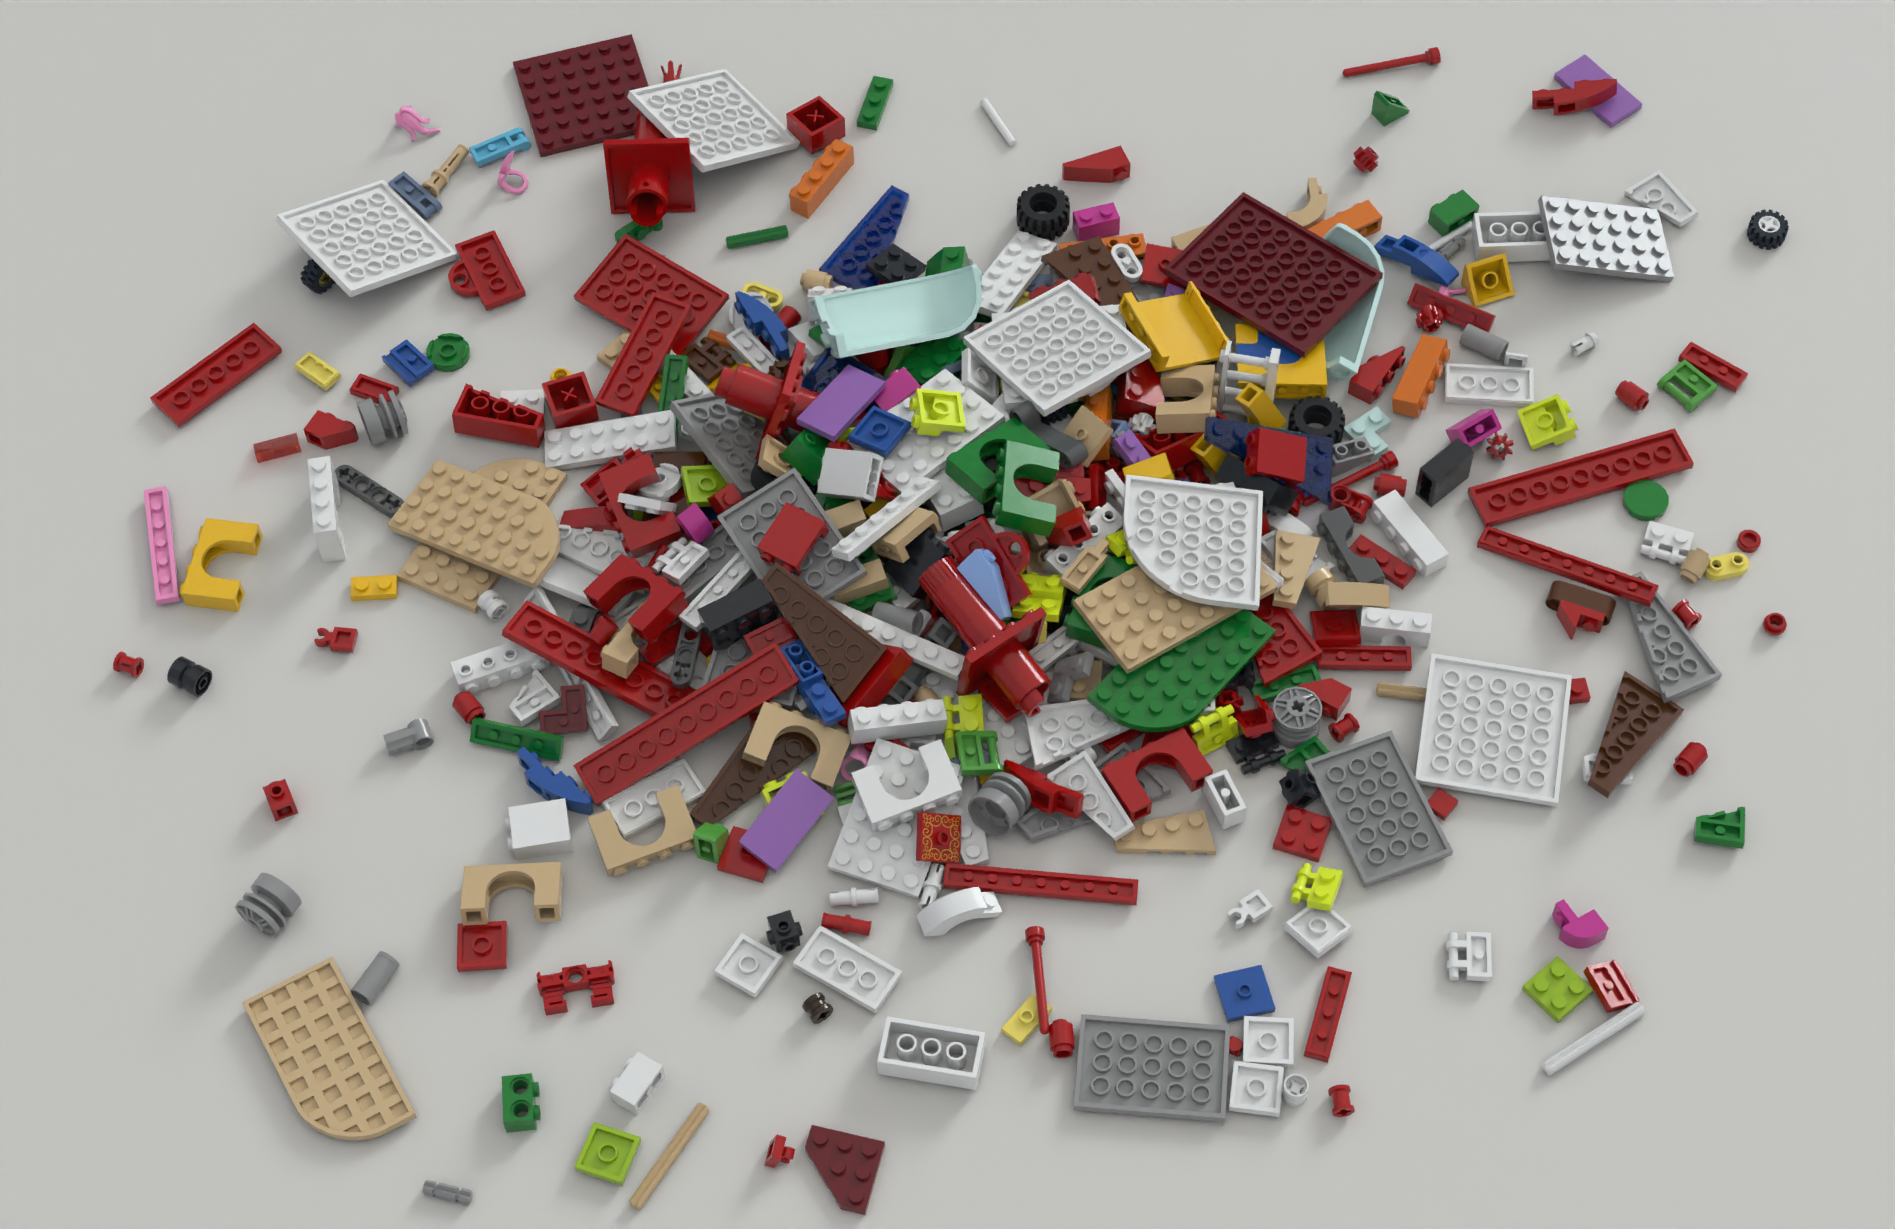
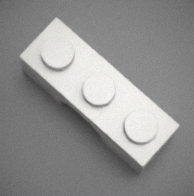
(1379, 622)

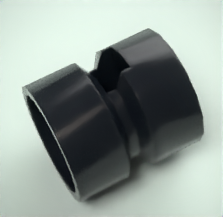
(188, 675)

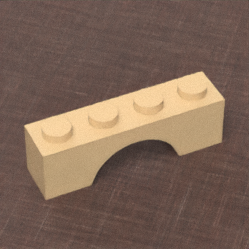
(622, 654)

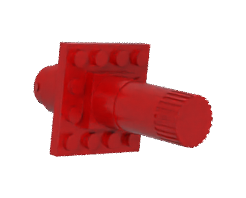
(649, 174)
(769, 396)
(994, 647)

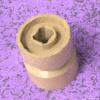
(1315, 586)

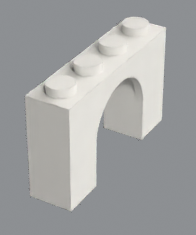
(324, 498)
(886, 810)

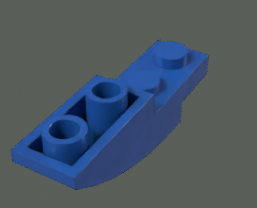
(1421, 258)
(764, 322)
(812, 685)
(553, 786)

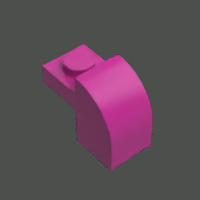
(695, 524)
(1580, 931)

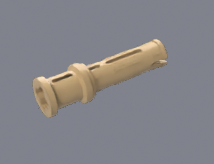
(440, 176)

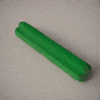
(757, 237)

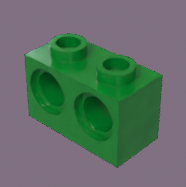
(516, 1103)

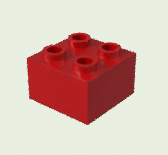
(816, 124)
(570, 401)

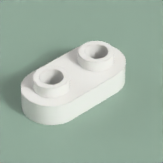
(1128, 263)

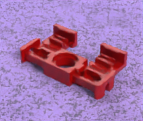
(554, 984)

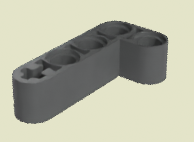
(1071, 450)

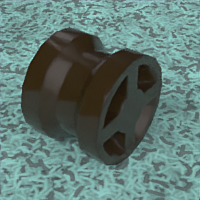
(817, 1008)

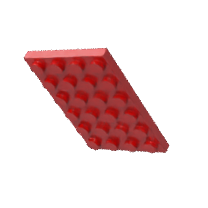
(630, 275)

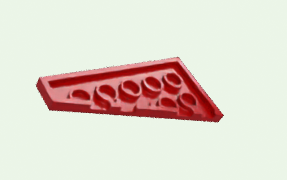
(1288, 648)

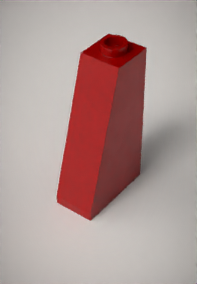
(878, 681)

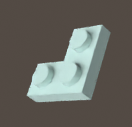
(1369, 426)

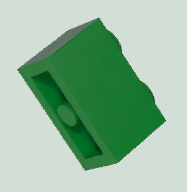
(1452, 212)

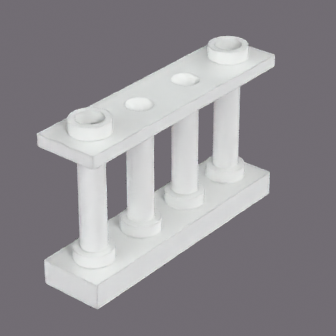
(1267, 380)

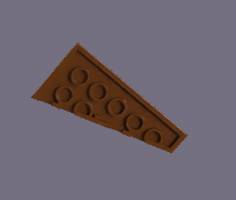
(1633, 729)

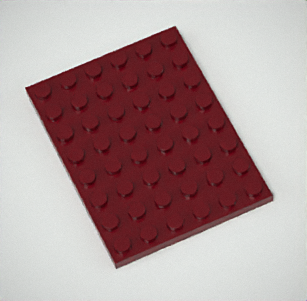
(1274, 274)

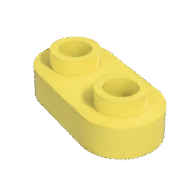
(769, 293)
(1727, 566)

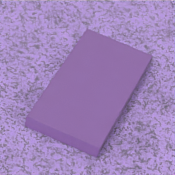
(1610, 111)
(841, 403)
(785, 820)

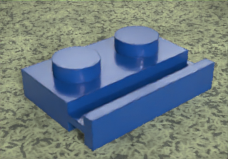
(408, 362)

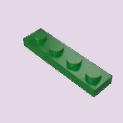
(673, 382)
(515, 737)

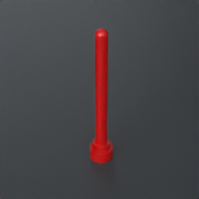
(1431, 56)
(1387, 461)
(1035, 937)

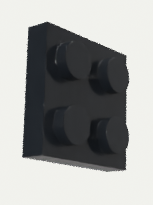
(895, 265)

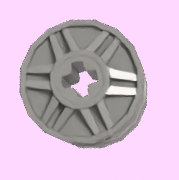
(382, 417)
(1296, 716)
(999, 804)
(268, 904)

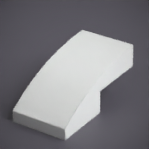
(1288, 524)

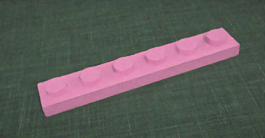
(161, 545)

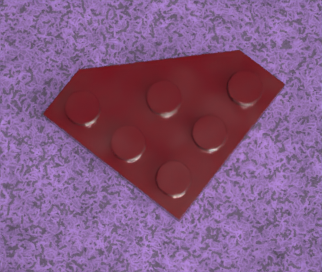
(846, 1165)

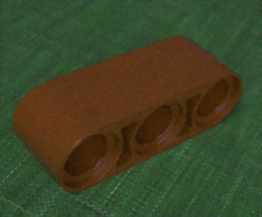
(1581, 596)

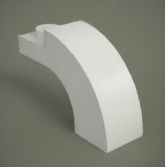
(956, 908)

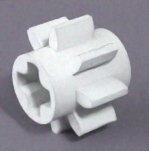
(1141, 424)

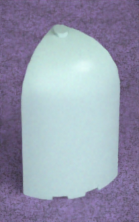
(898, 312)
(1349, 337)

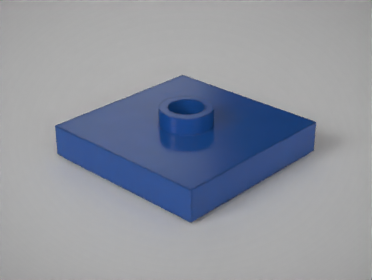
(879, 431)
(1244, 993)

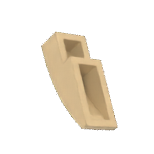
(1356, 594)

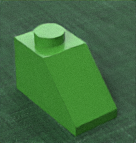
(710, 841)

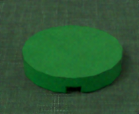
(448, 352)
(1645, 500)

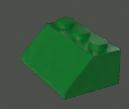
(947, 260)

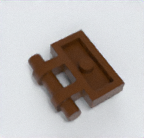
(703, 363)

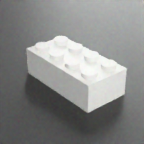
(1513, 233)
(952, 503)
(931, 1053)

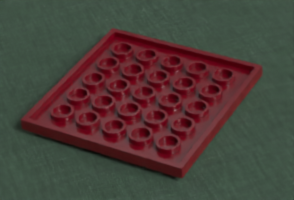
(581, 94)

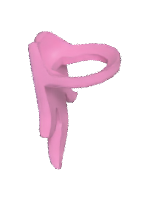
(410, 121)
(505, 170)
(858, 753)

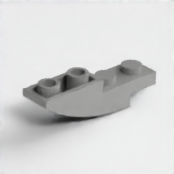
(1350, 454)

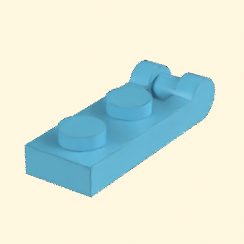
(499, 146)

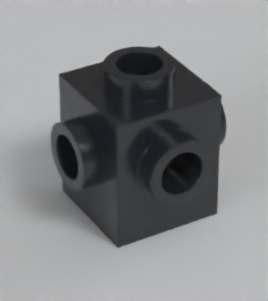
(1299, 788)
(783, 931)

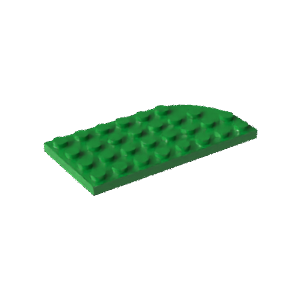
(1184, 679)

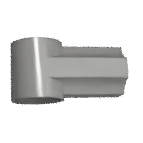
(416, 736)

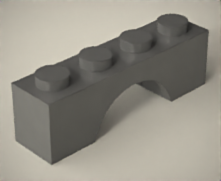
(1337, 528)
(940, 633)

